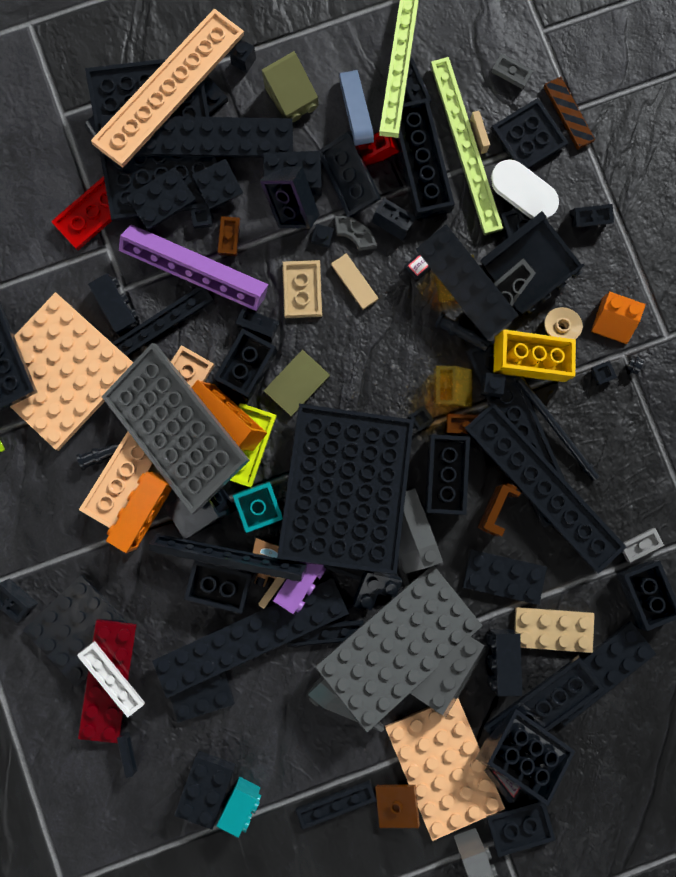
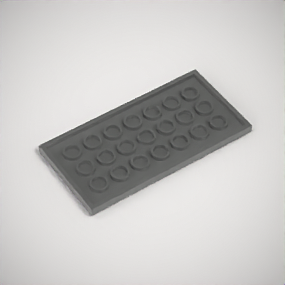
(175, 428)
(397, 647)

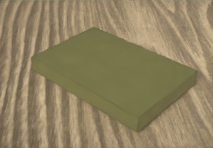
(296, 383)

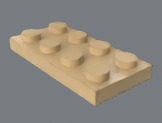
(555, 629)

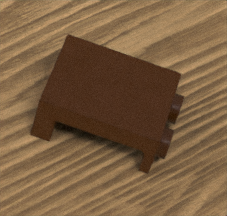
(494, 506)

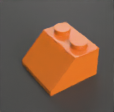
(617, 317)

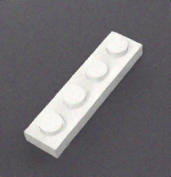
(111, 679)

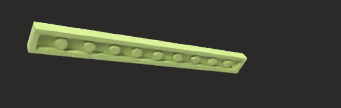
(398, 68)
(466, 146)

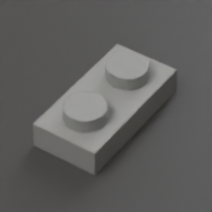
(642, 545)

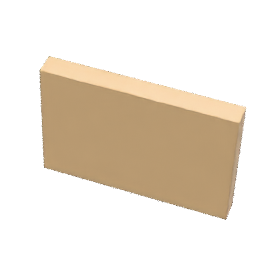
(302, 289)

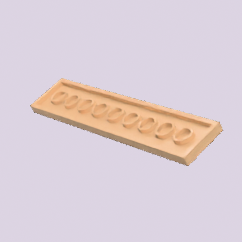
(167, 88)
(129, 460)

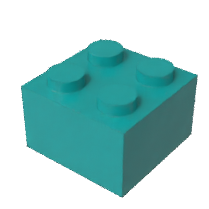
(257, 507)
(239, 806)

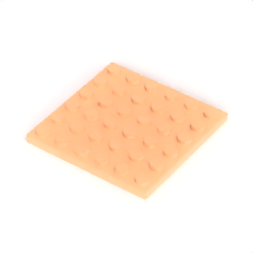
(69, 368)

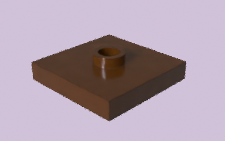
(397, 806)

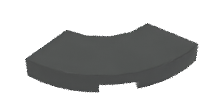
(355, 231)

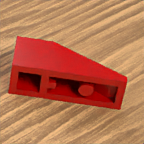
(379, 150)

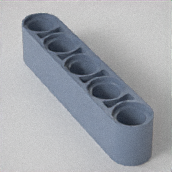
(356, 108)

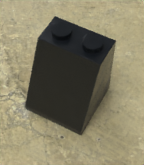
(191, 524)

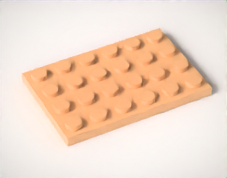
(442, 763)

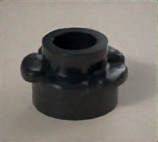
(635, 365)

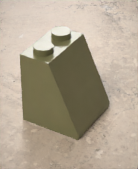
(290, 87)

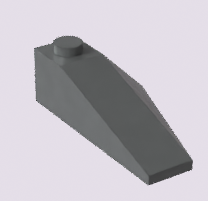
(417, 543)
(323, 695)

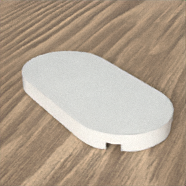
(524, 189)

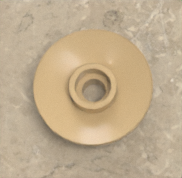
(566, 318)

